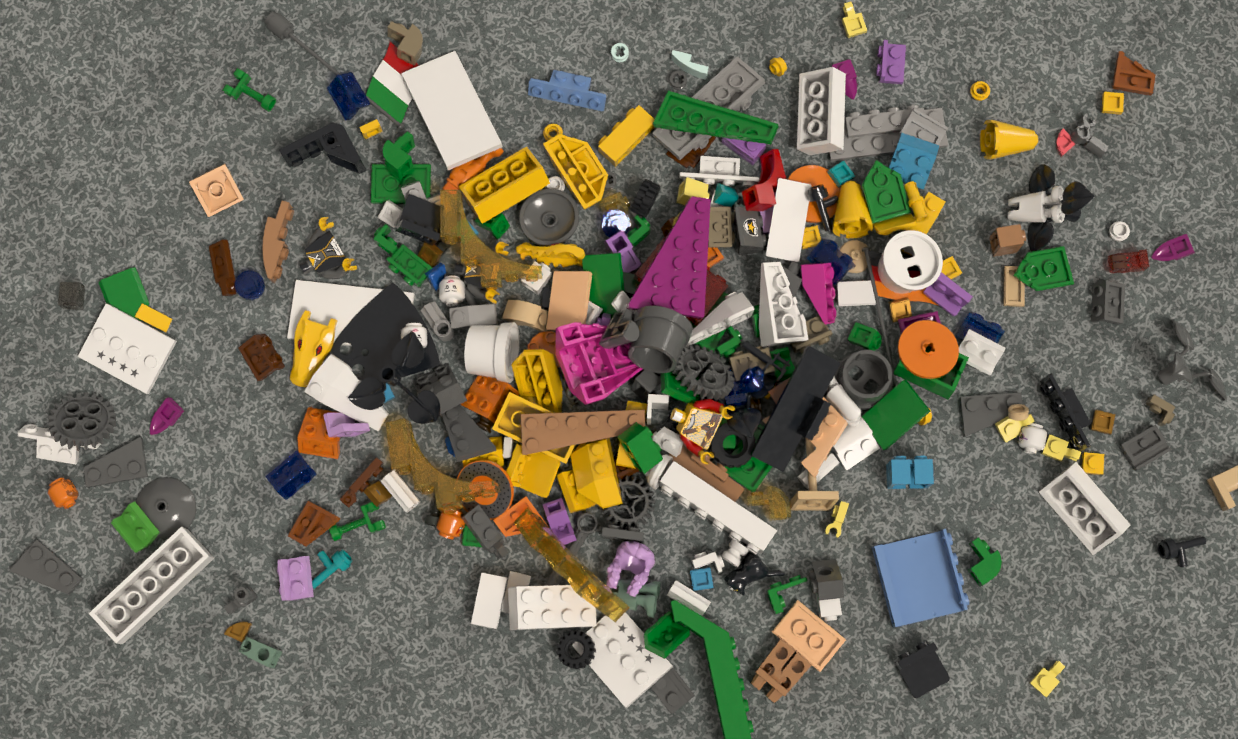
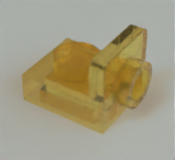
(611, 202)

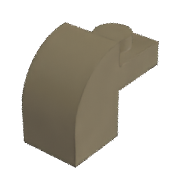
(410, 41)

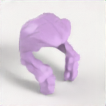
(634, 558)

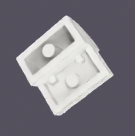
(855, 444)

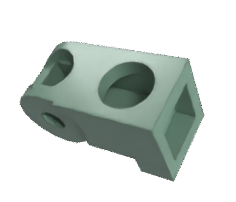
(260, 652)

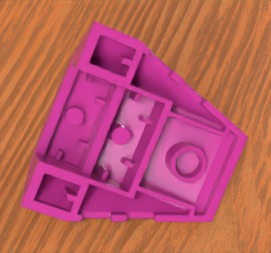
(587, 366)

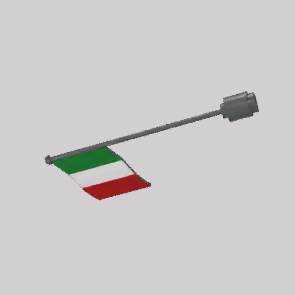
(387, 88)

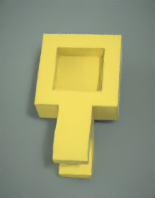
(853, 23)
(1010, 428)
(1057, 449)
(839, 512)
(1045, 680)

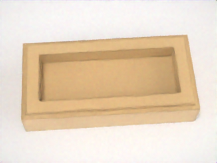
(1013, 288)

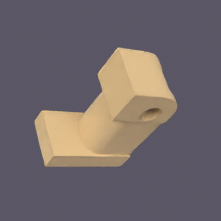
(1222, 485)

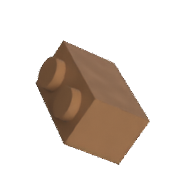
(1007, 240)

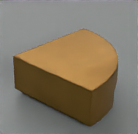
(238, 631)

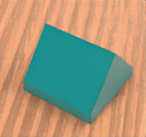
(725, 195)

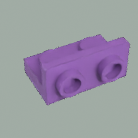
(892, 63)
(947, 294)

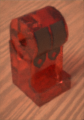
(1128, 262)

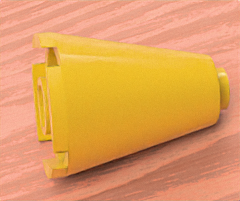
(1005, 139)
(852, 212)

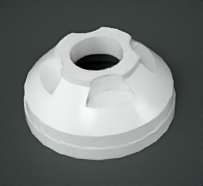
(656, 473)

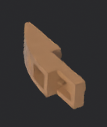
(273, 248)

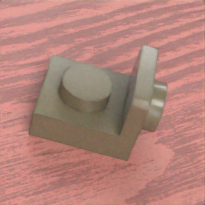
(1159, 406)

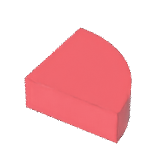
(1064, 142)

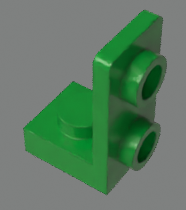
(777, 602)

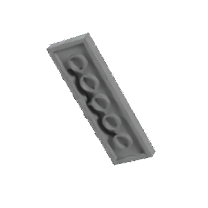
(728, 89)
(878, 132)

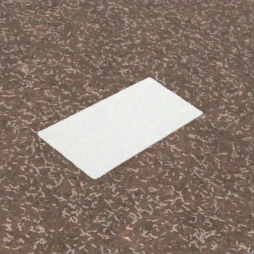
(788, 220)

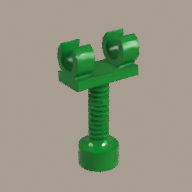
(242, 87)
(337, 531)

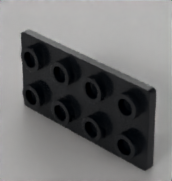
(1068, 410)

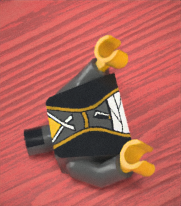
(325, 254)
(473, 276)

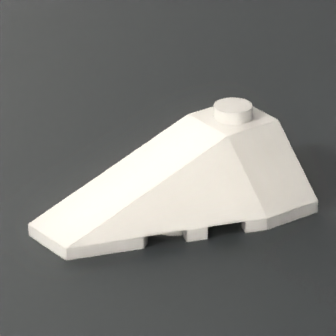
(729, 313)
(778, 313)
(332, 387)

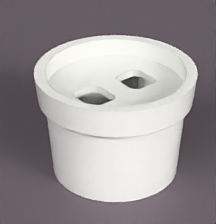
(893, 267)
(492, 350)

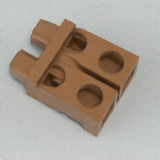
(780, 678)

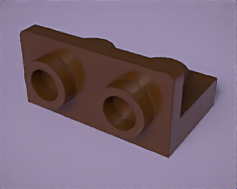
(261, 356)

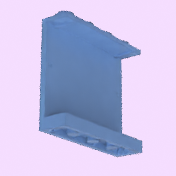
(920, 578)

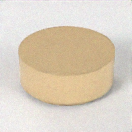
(1018, 412)

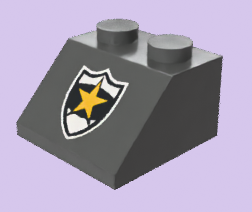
(748, 231)

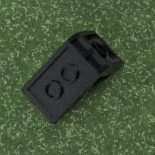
(330, 138)

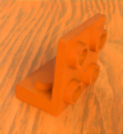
(487, 396)
(314, 438)

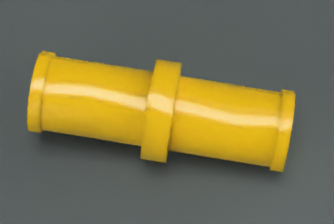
(916, 201)

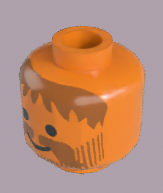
(63, 493)

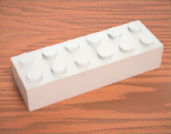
(717, 508)
(151, 585)

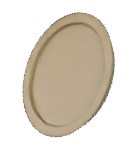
(854, 250)

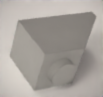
(467, 316)

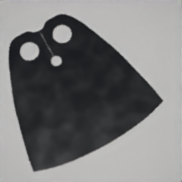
(379, 331)

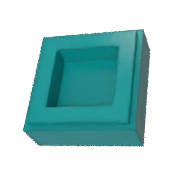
(841, 173)

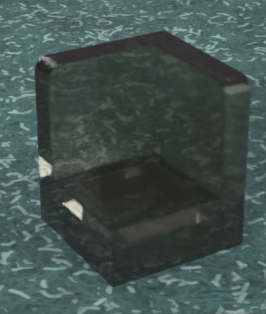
(71, 295)

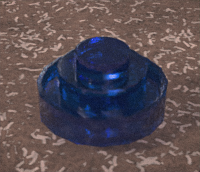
(614, 222)
(250, 285)
(751, 380)

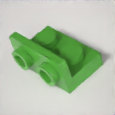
(135, 528)

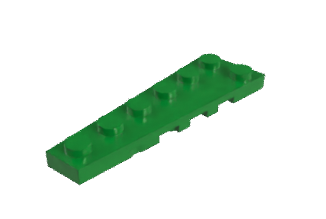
(700, 117)

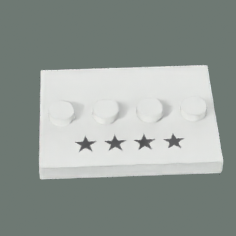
(127, 348)
(622, 658)

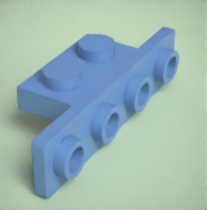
(568, 89)

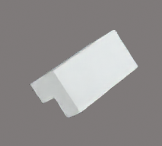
(489, 601)

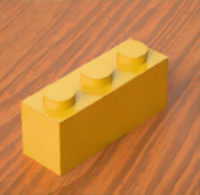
(626, 135)

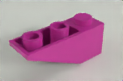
(819, 287)

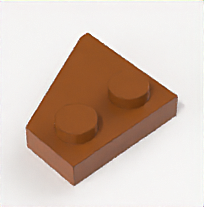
(1132, 77)
(312, 523)

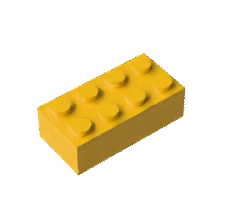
(504, 184)
(509, 423)

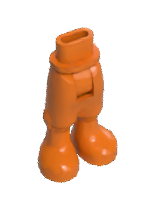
(469, 170)

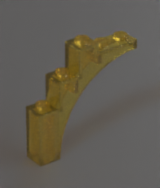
(474, 252)
(407, 457)

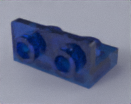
(347, 95)
(828, 252)
(976, 323)
(291, 475)

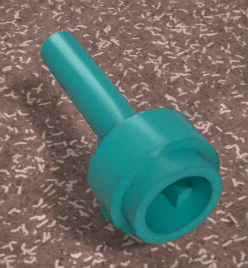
(341, 560)

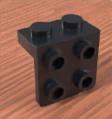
(922, 669)

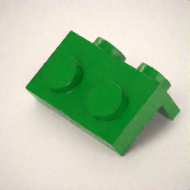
(409, 265)
(665, 636)

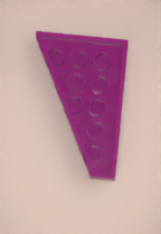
(680, 267)

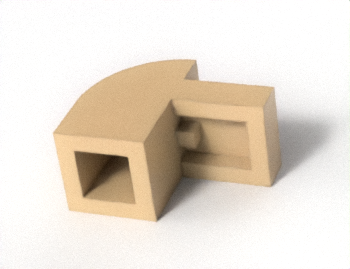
(526, 314)

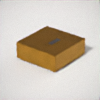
(430, 254)
(900, 309)
(1102, 422)
(377, 493)

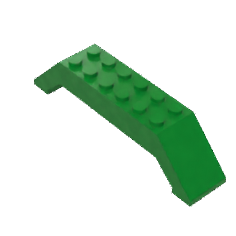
(722, 669)

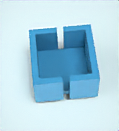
(914, 159)
(913, 472)

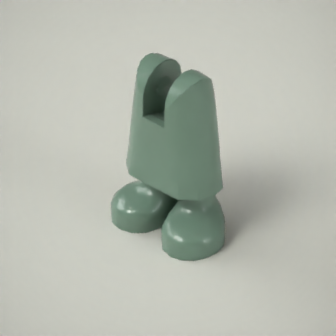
(647, 601)

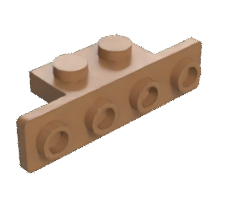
(710, 473)

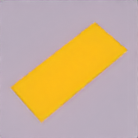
(153, 317)

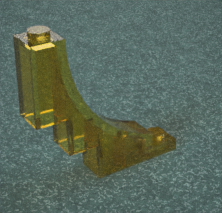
(569, 566)

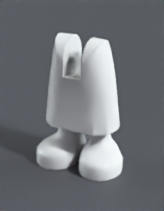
(1033, 206)
(843, 403)

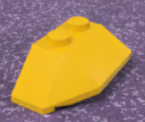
(578, 169)
(539, 379)
(596, 473)

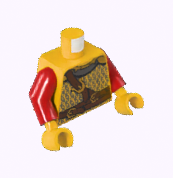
(699, 424)

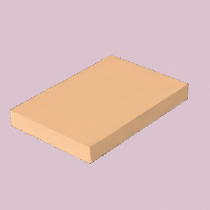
(568, 298)
(808, 635)

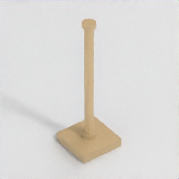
(813, 499)

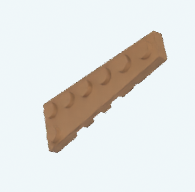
(559, 430)

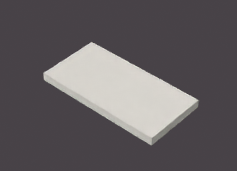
(451, 110)
(329, 302)

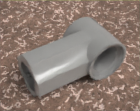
(437, 320)

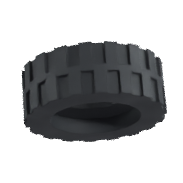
(726, 459)

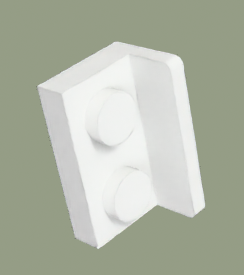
(981, 351)

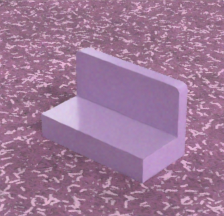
(343, 426)

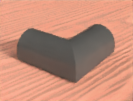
(620, 330)

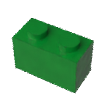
(640, 447)

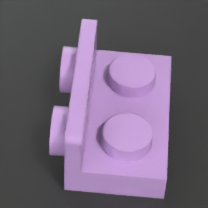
(295, 578)

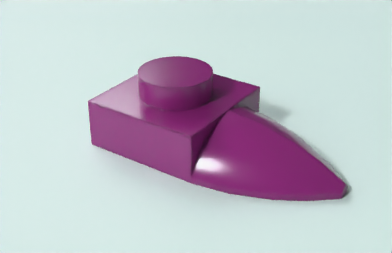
(850, 82)
(1174, 249)
(165, 416)

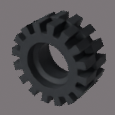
(645, 198)
(563, 649)

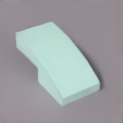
(683, 61)

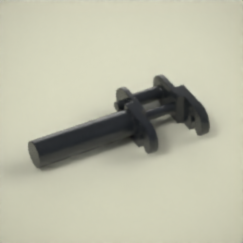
(766, 359)

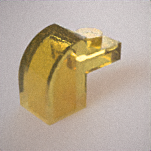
(776, 500)

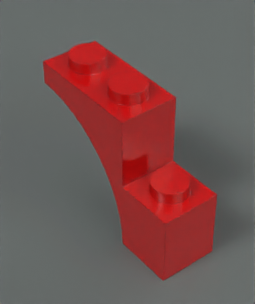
(761, 195)

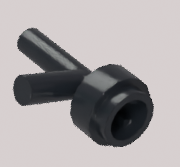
(817, 194)
(1169, 549)

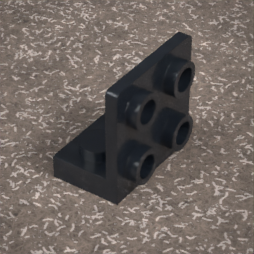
(420, 220)

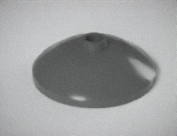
(549, 205)
(178, 501)

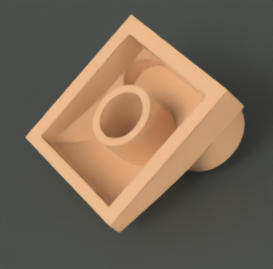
(216, 190)

